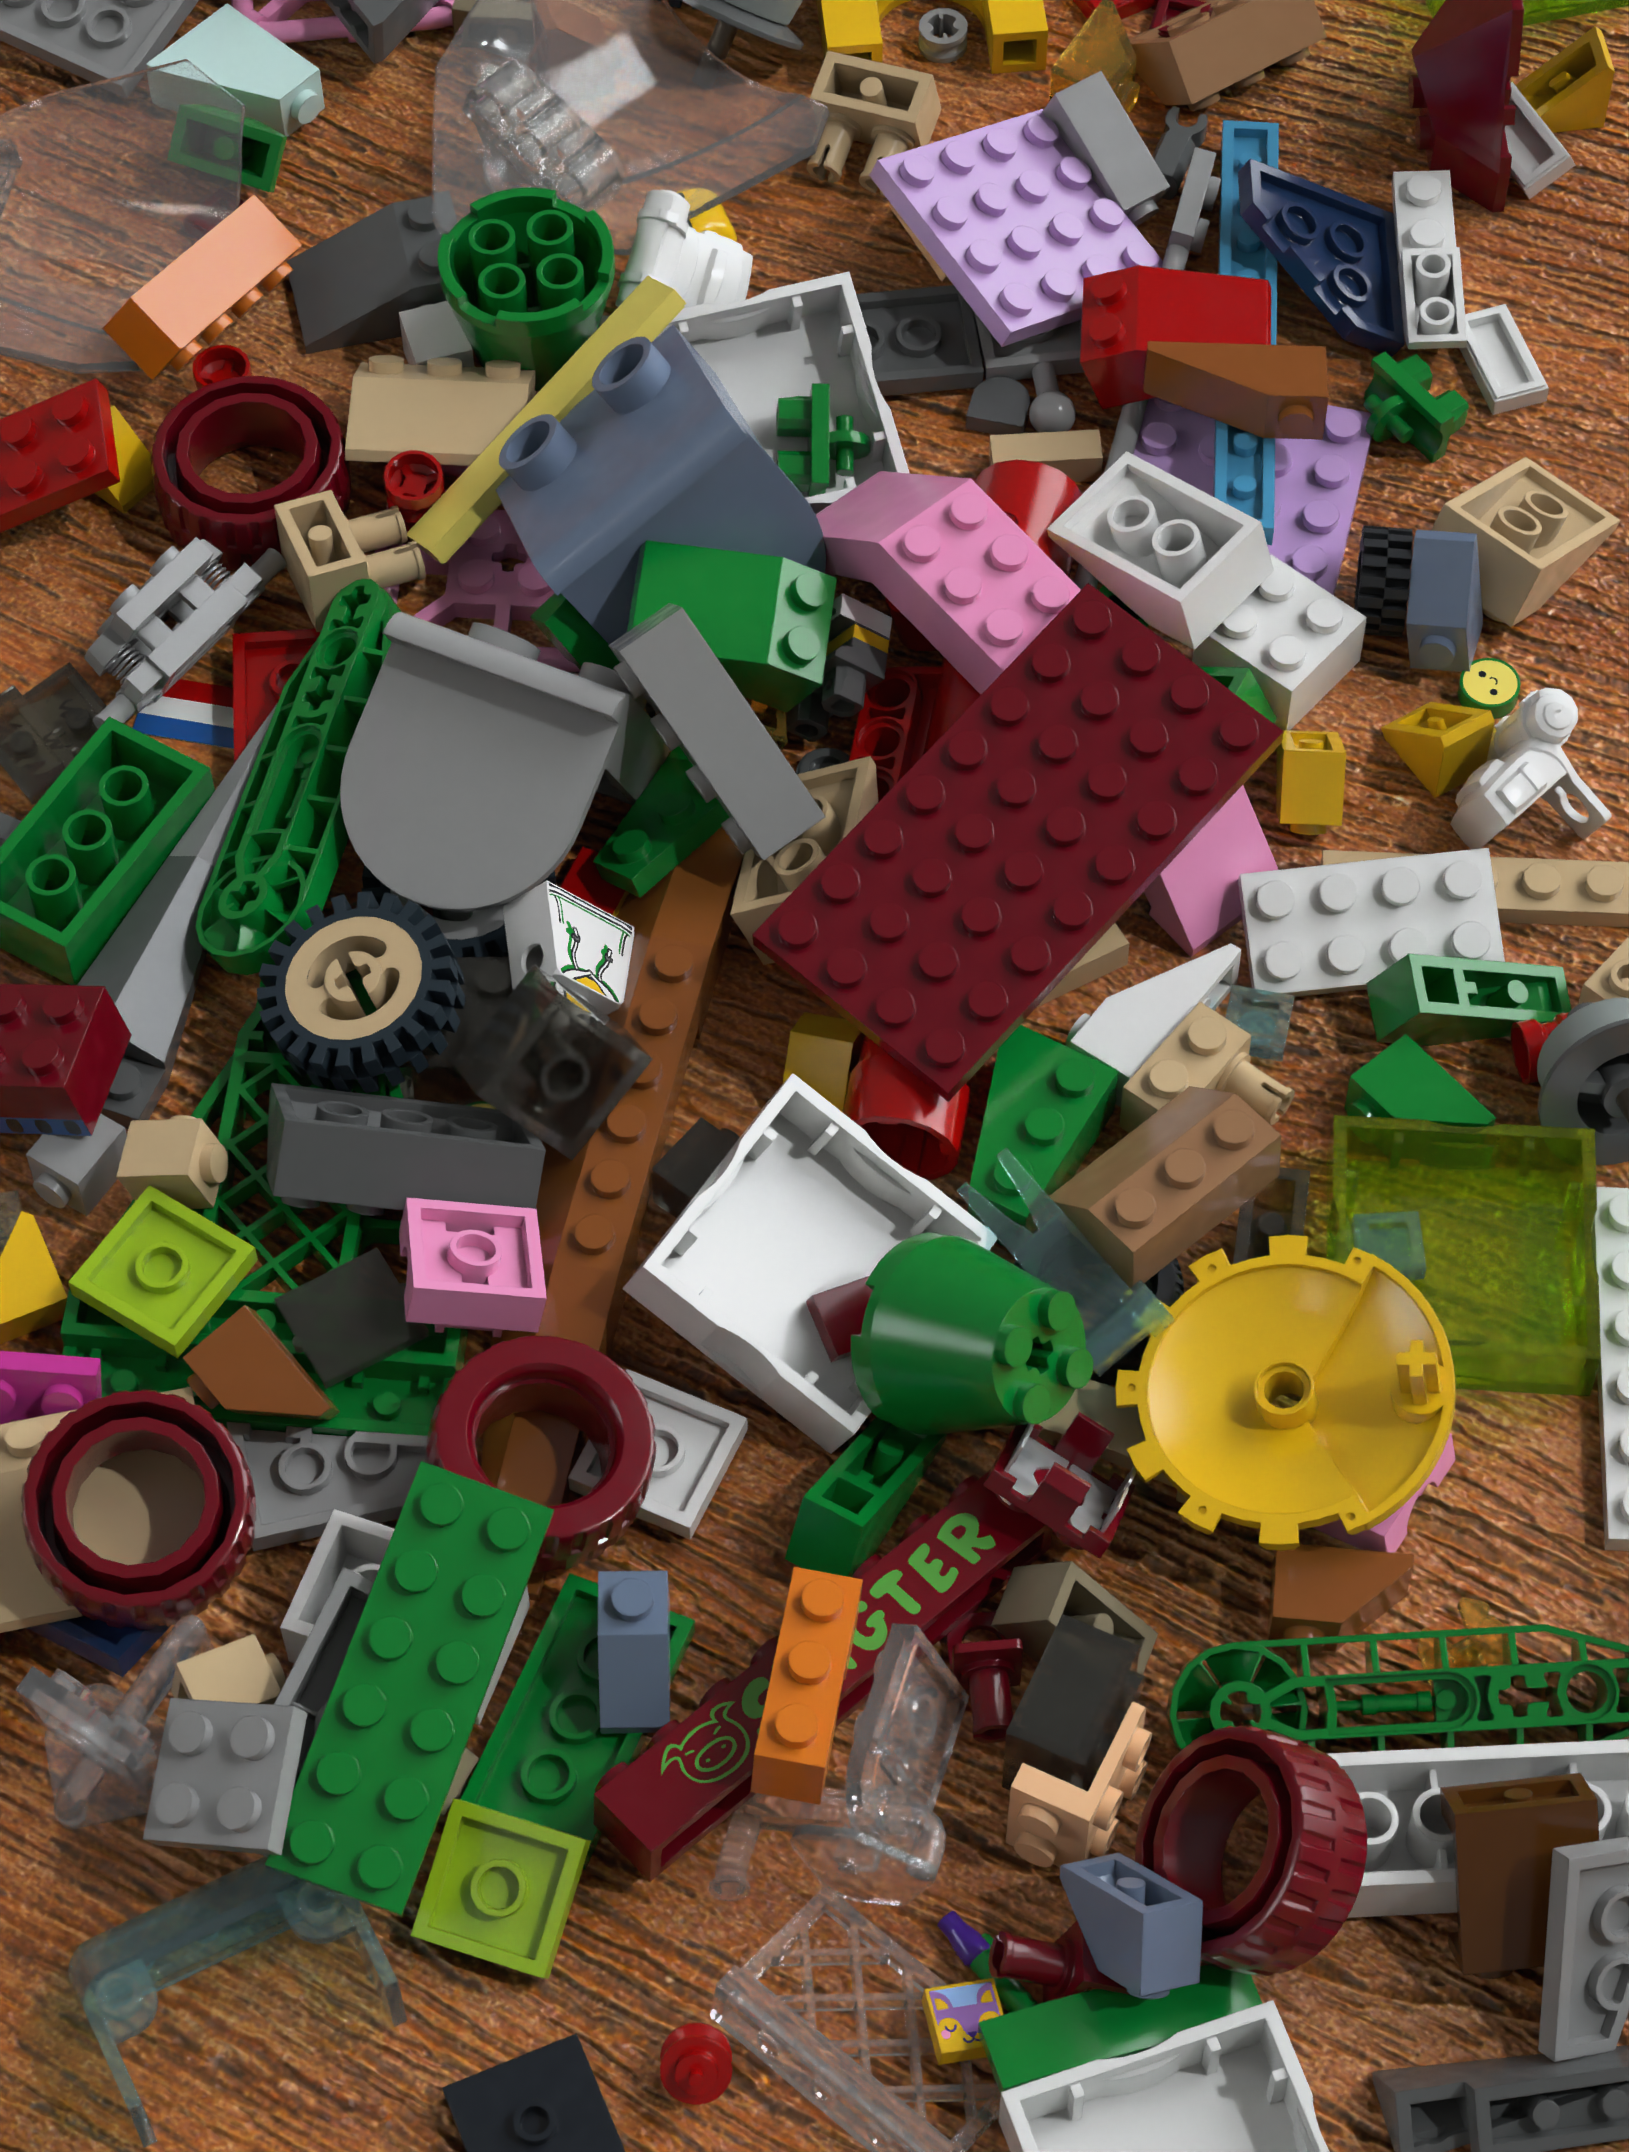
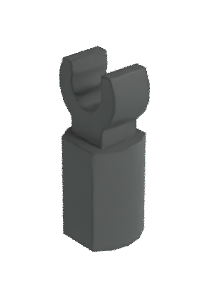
(1177, 147)

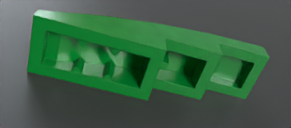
(1104, 2025)

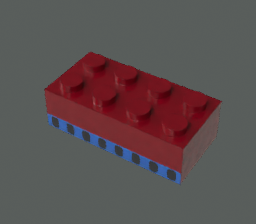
(57, 1057)

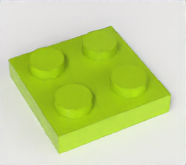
(163, 1271)
(500, 1888)

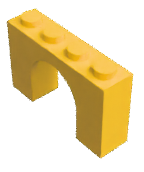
(1013, 30)

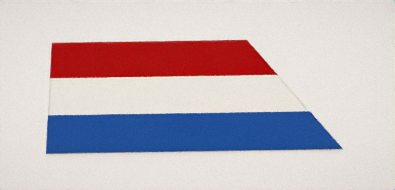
(191, 714)

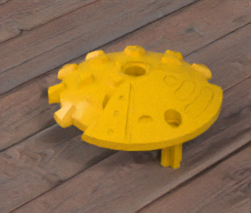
(1336, 1334)

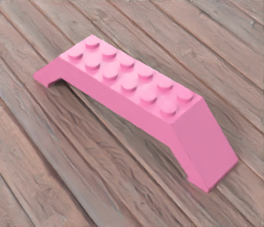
(980, 600)

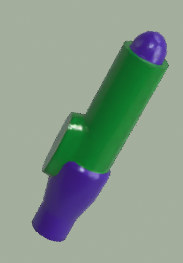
(974, 1953)

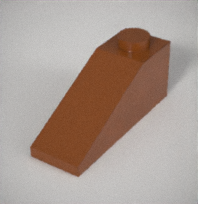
(1247, 386)

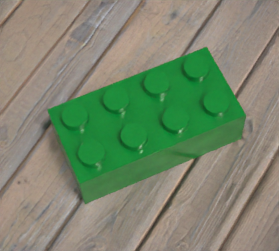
(94, 847)

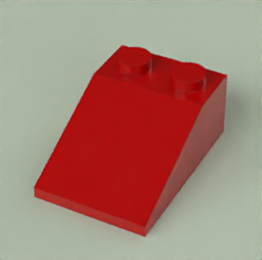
(1162, 305)

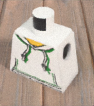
(571, 943)

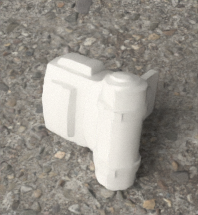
(695, 264)
(1523, 766)

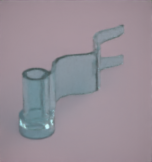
(1061, 1256)

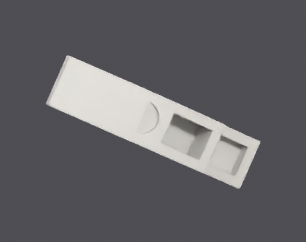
(1428, 260)

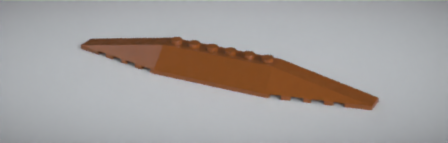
(598, 1200)

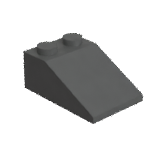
(367, 274)

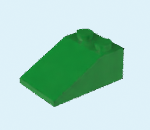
(753, 610)

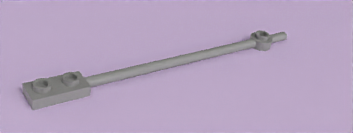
(1186, 235)

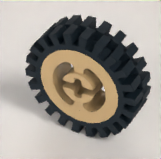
(318, 1014)

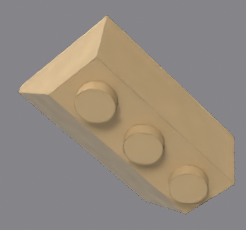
(432, 407)

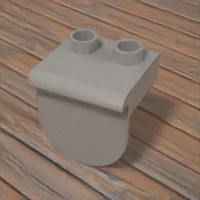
(484, 763)

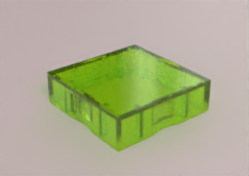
(1501, 1238)

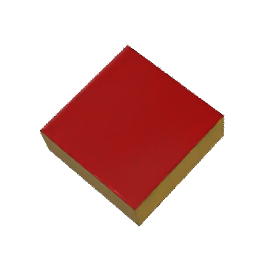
(587, 884)

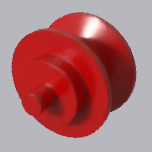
(696, 2063)

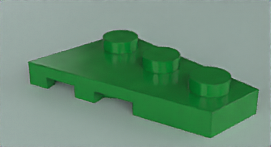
(659, 829)

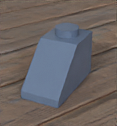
(1444, 601)
(633, 1651)
(1136, 1924)

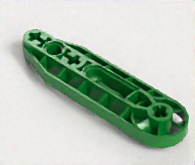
(290, 814)
(1460, 1696)

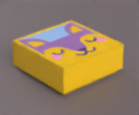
(954, 2018)

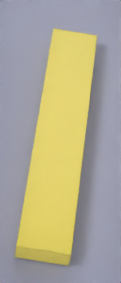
(474, 493)

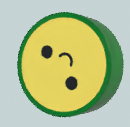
(1490, 686)

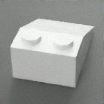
(1165, 548)

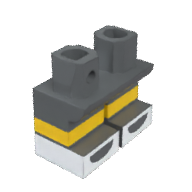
(852, 667)

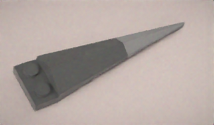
(156, 952)

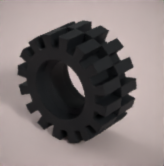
(1384, 579)

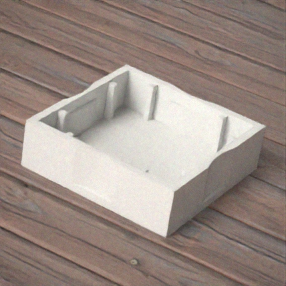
(782, 346)
(780, 1219)
(1200, 2091)

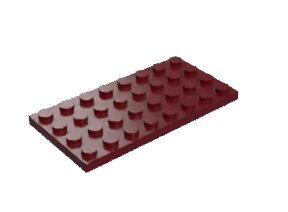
(1017, 840)

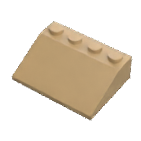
(125, 1512)

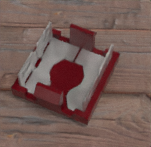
(1059, 1483)

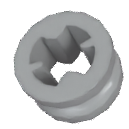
(943, 22)

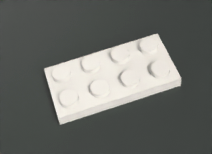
(1353, 920)

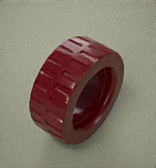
(233, 417)
(566, 1382)
(144, 1592)
(1310, 1856)

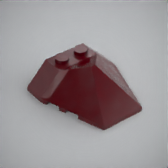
(1466, 92)

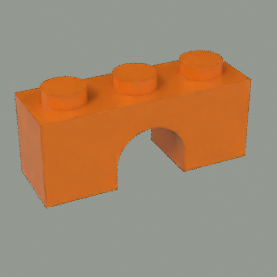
(806, 1686)

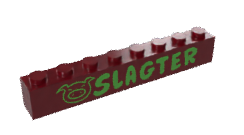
(704, 1765)

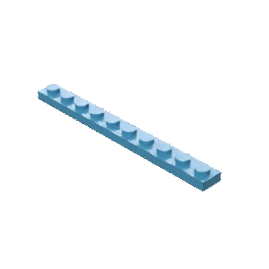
(1243, 460)

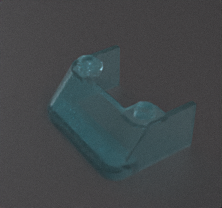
(127, 1965)

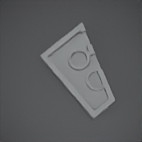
(309, 1475)
(1586, 1950)

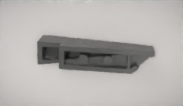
(1507, 2103)

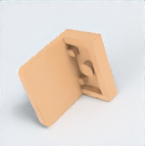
(1066, 1824)

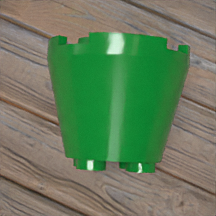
(527, 277)
(965, 1340)

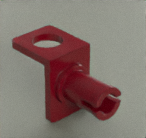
(988, 1673)
(1059, 1966)

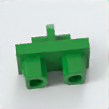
(1406, 409)
(810, 418)

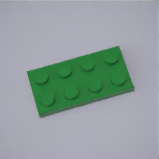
(549, 1736)

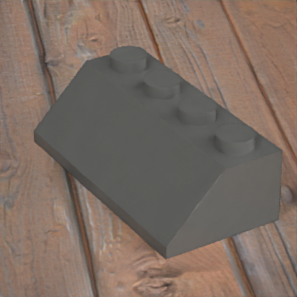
(391, 1148)

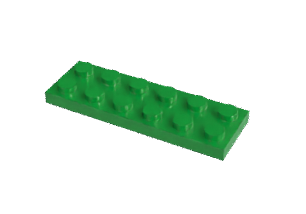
(410, 1688)

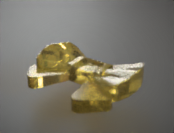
(1473, 1650)

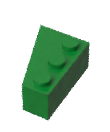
(1046, 1111)

